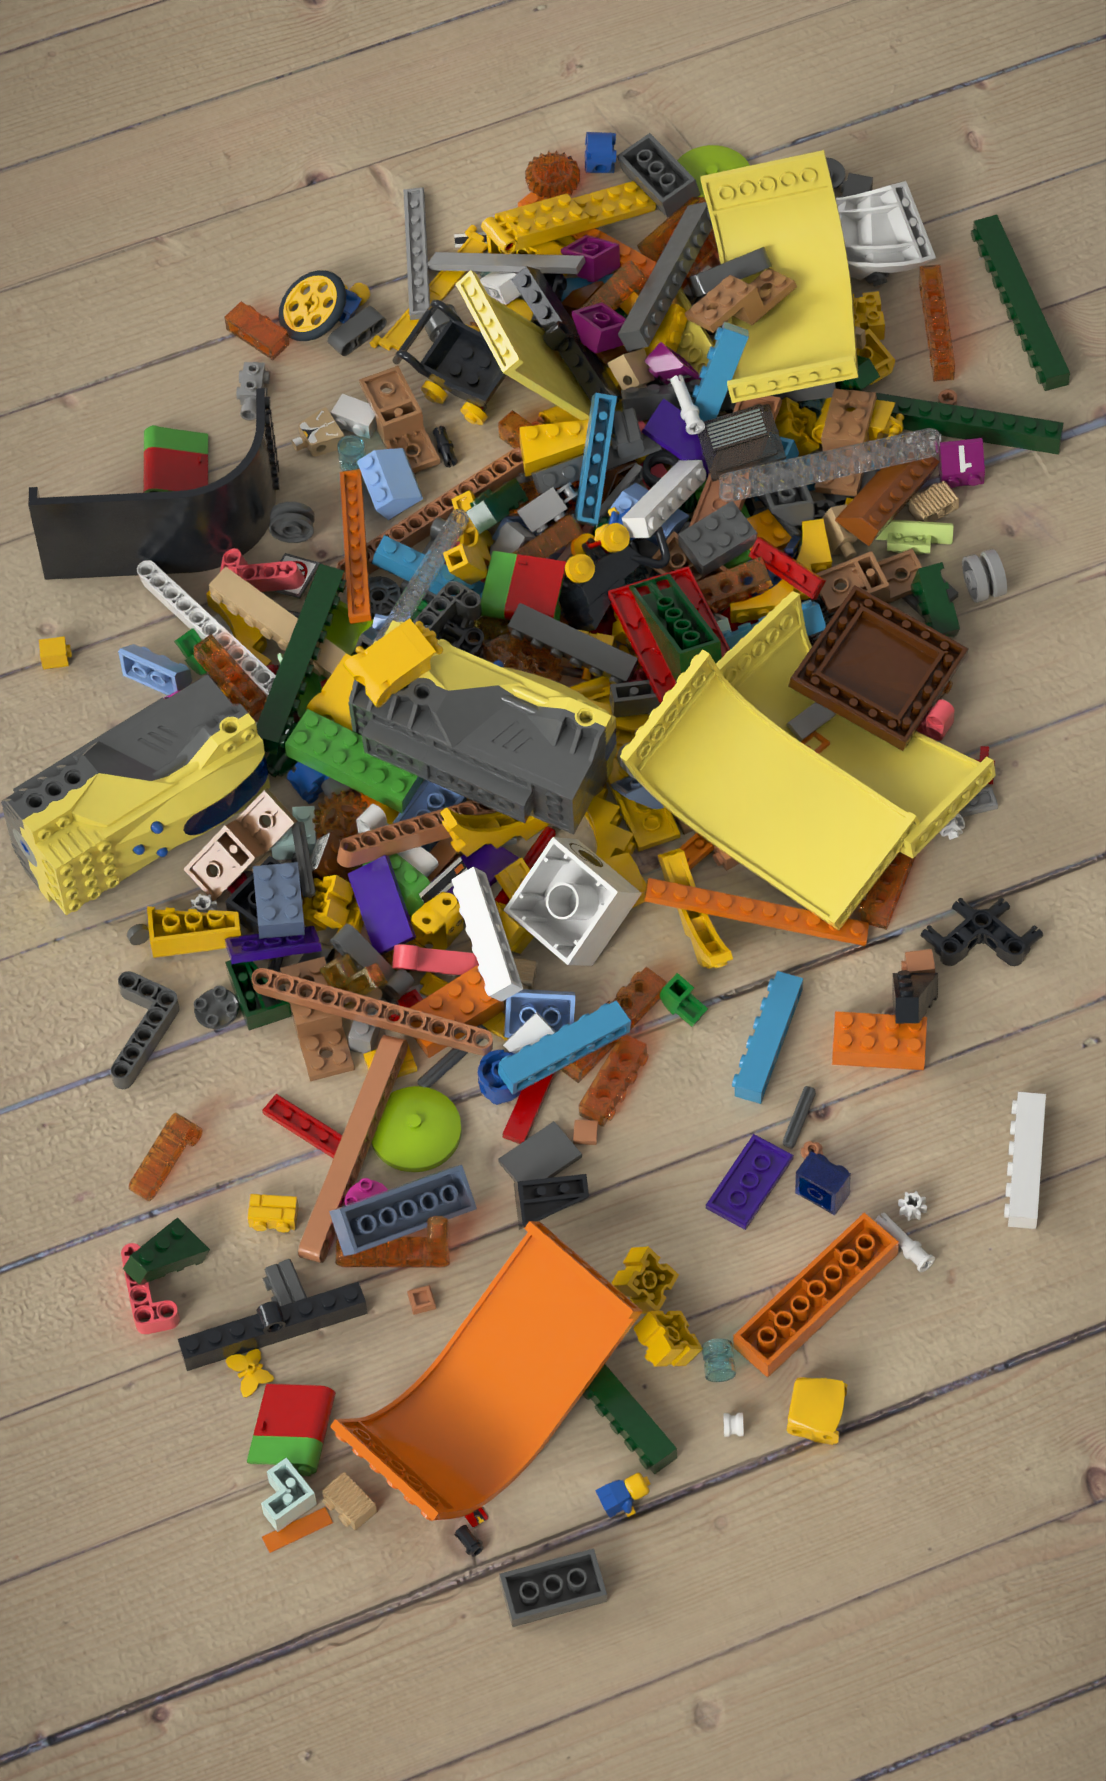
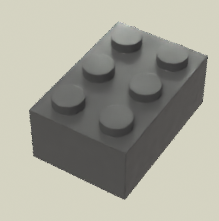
(717, 538)

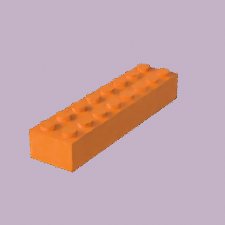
(815, 1295)

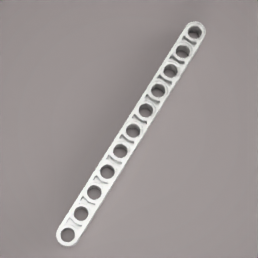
(203, 623)

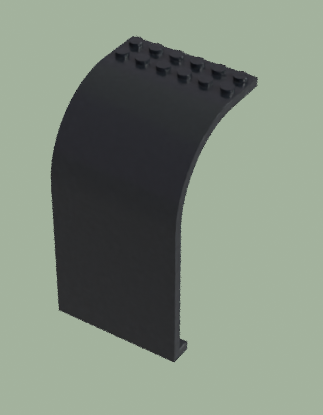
(173, 528)

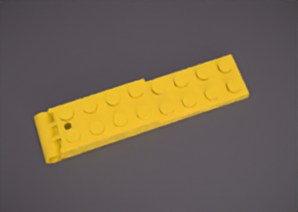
(565, 216)
(649, 825)

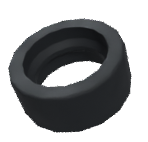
(653, 459)

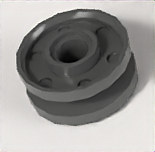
(292, 522)
(385, 590)

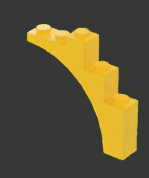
(813, 555)
(472, 556)
(248, 636)
(605, 821)
(474, 831)
(706, 942)

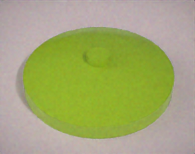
(710, 160)
(417, 1130)

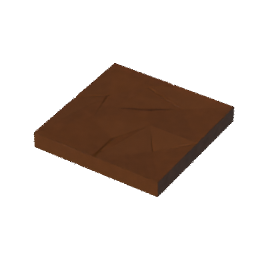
(878, 667)

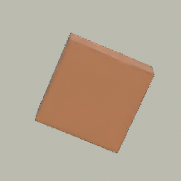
(585, 1132)
(421, 1299)

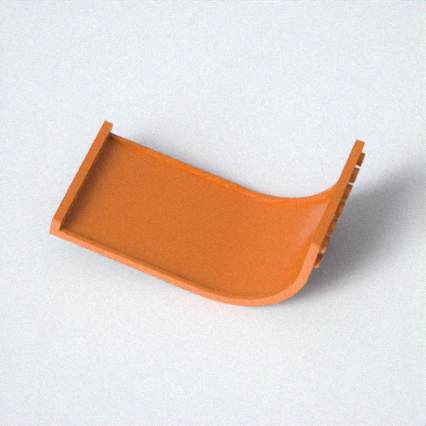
(497, 1381)

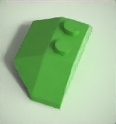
(410, 882)

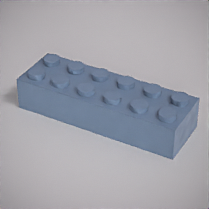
(402, 1210)

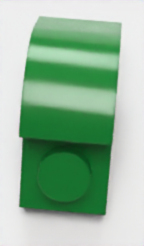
(186, 645)
(678, 999)

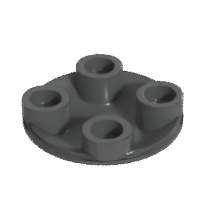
(216, 1008)

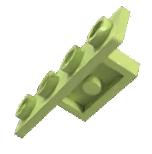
(916, 535)

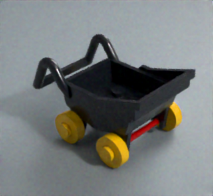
(457, 363)
(594, 572)

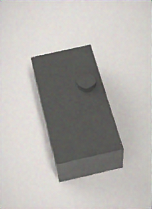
(658, 174)
(553, 1587)

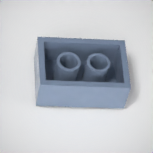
(278, 900)

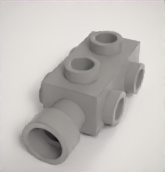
(252, 377)

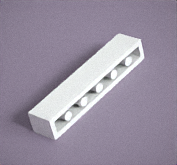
(664, 498)
(487, 934)
(1026, 1163)

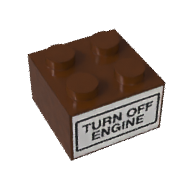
(324, 858)

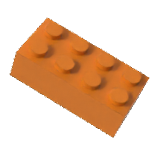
(459, 1001)
(878, 1041)

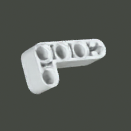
(418, 857)

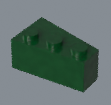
(866, 375)
(495, 505)
(934, 600)
(256, 1008)
(166, 1252)

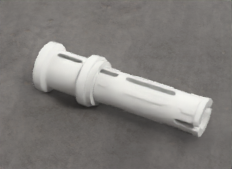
(689, 411)
(911, 1249)

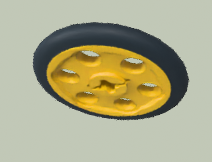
(308, 310)

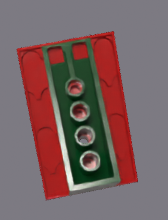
(667, 625)

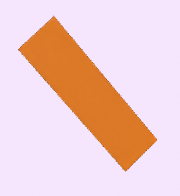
(297, 1530)

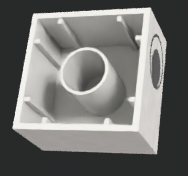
(572, 901)

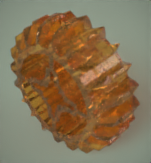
(551, 170)
(334, 822)

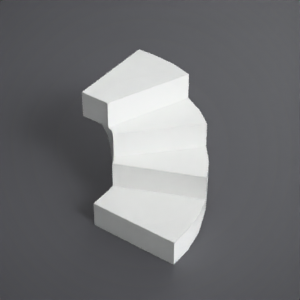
(883, 231)

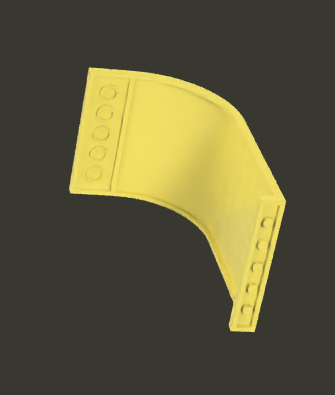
(796, 218)
(531, 362)
(922, 779)
(765, 795)

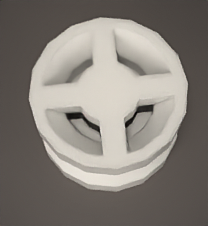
(733, 1424)

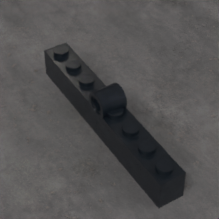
(562, 333)
(272, 1325)

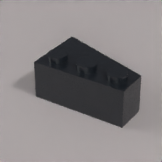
(913, 995)
(546, 1196)

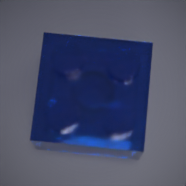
(823, 1182)

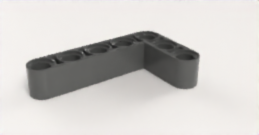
(146, 1027)

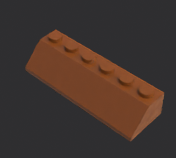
(884, 498)

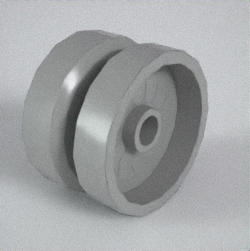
(984, 575)

